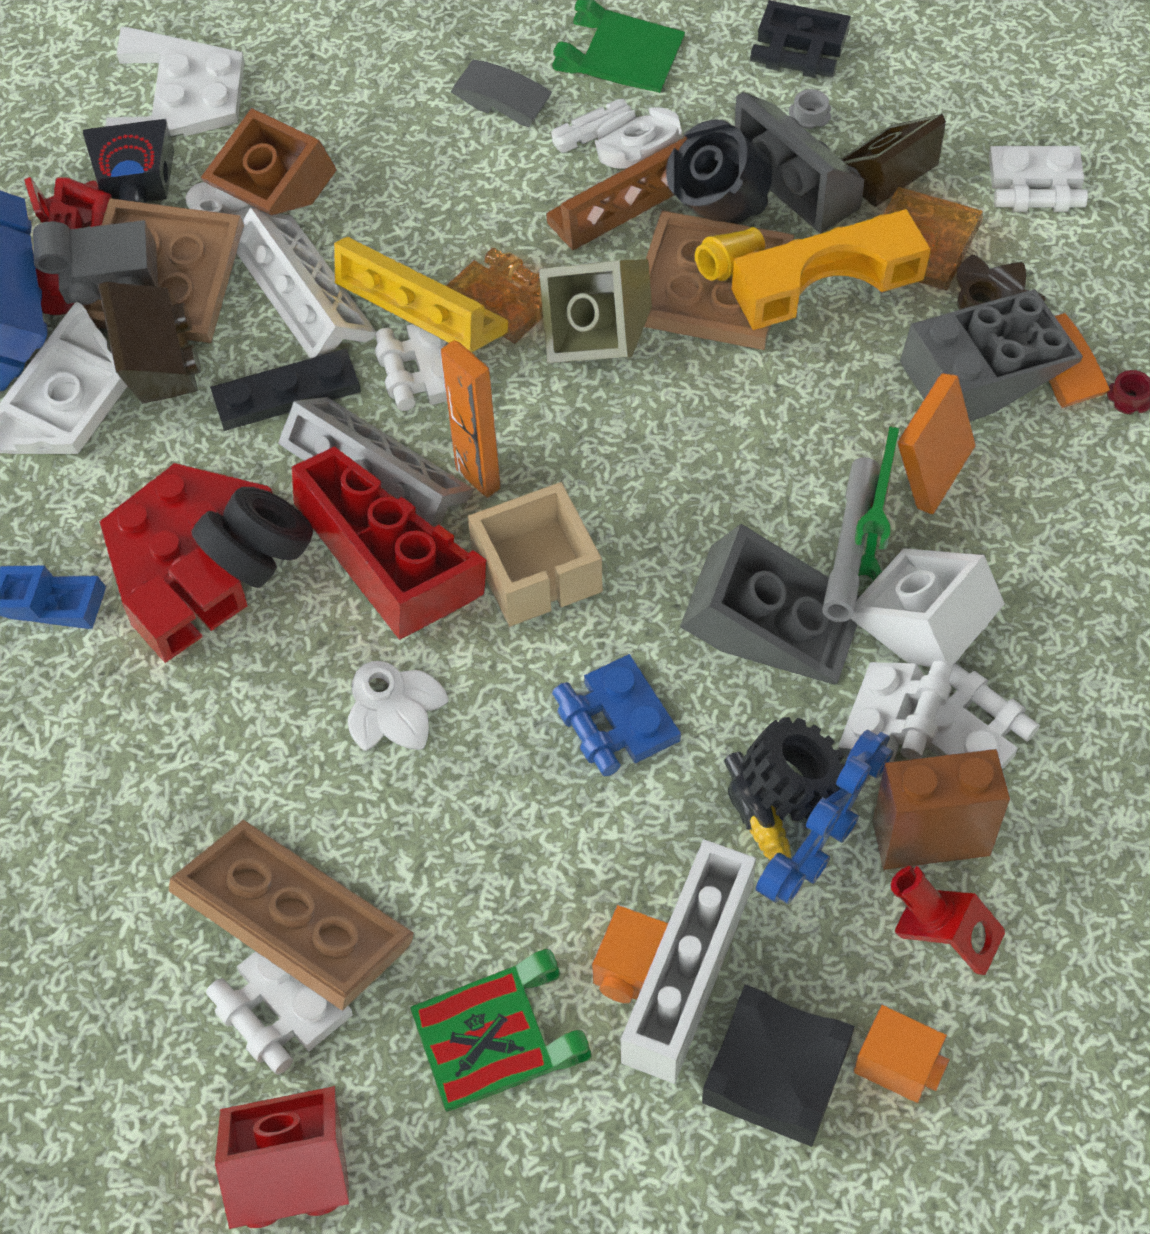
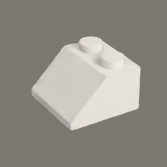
(929, 604)

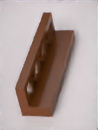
(613, 200)

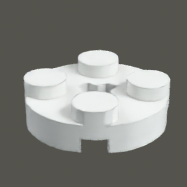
(630, 138)

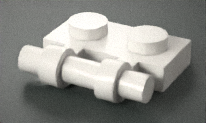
(1037, 177)
(426, 351)
(887, 702)
(963, 732)
(299, 1011)

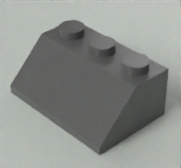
(803, 168)

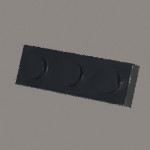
(275, 390)

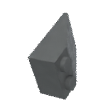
(767, 608)

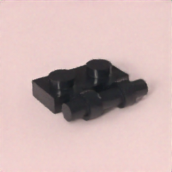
(804, 30)

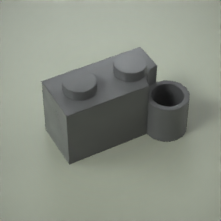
(95, 256)

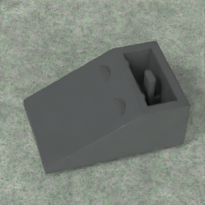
(993, 349)

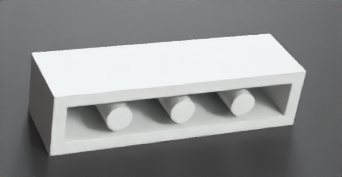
(688, 961)

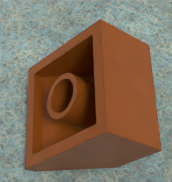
(270, 165)

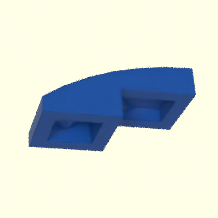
(40, 597)

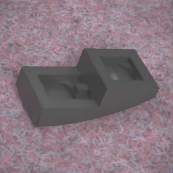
(491, 85)

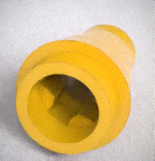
(717, 252)

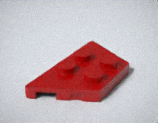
(158, 520)

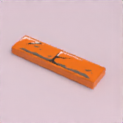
(471, 417)

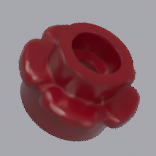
(1130, 382)

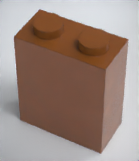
(940, 808)

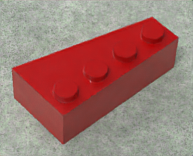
(388, 550)

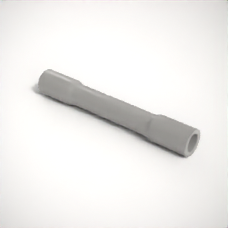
(844, 578)

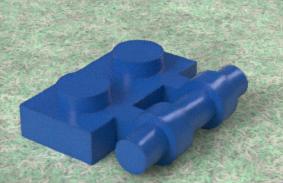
(629, 706)

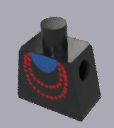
(132, 159)

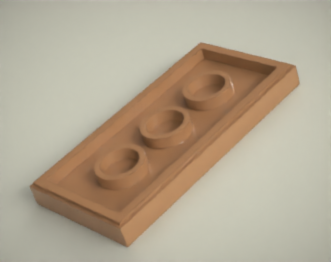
(291, 913)

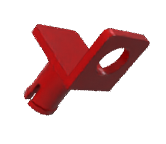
(945, 918)

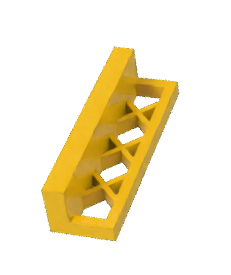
(415, 296)

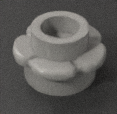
(811, 109)

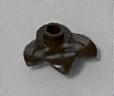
(987, 284)

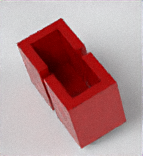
(166, 606)

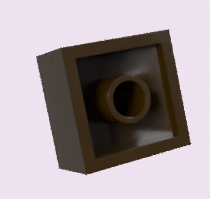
(150, 340)

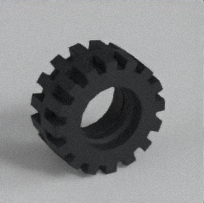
(778, 781)

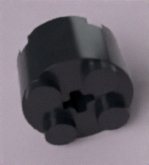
(720, 173)

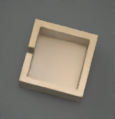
(536, 553)

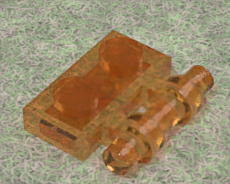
(493, 290)

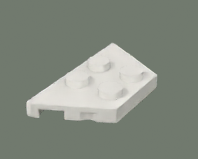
(61, 391)

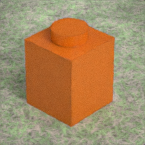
(626, 954)
(902, 1055)

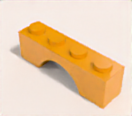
(878, 251)

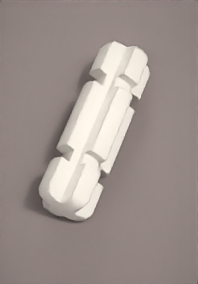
(586, 126)

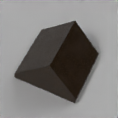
(897, 156)

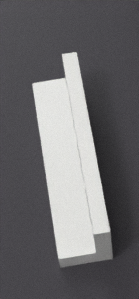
(300, 283)

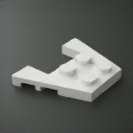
(194, 85)

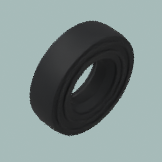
(268, 523)
(231, 552)

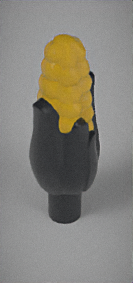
(761, 822)

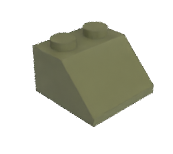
(594, 309)

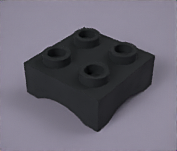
(777, 1066)

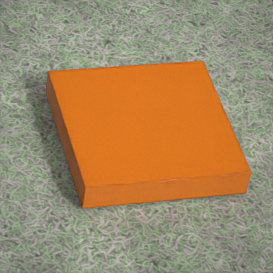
(937, 443)

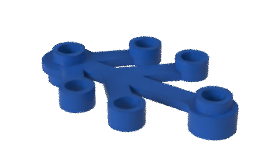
(829, 818)

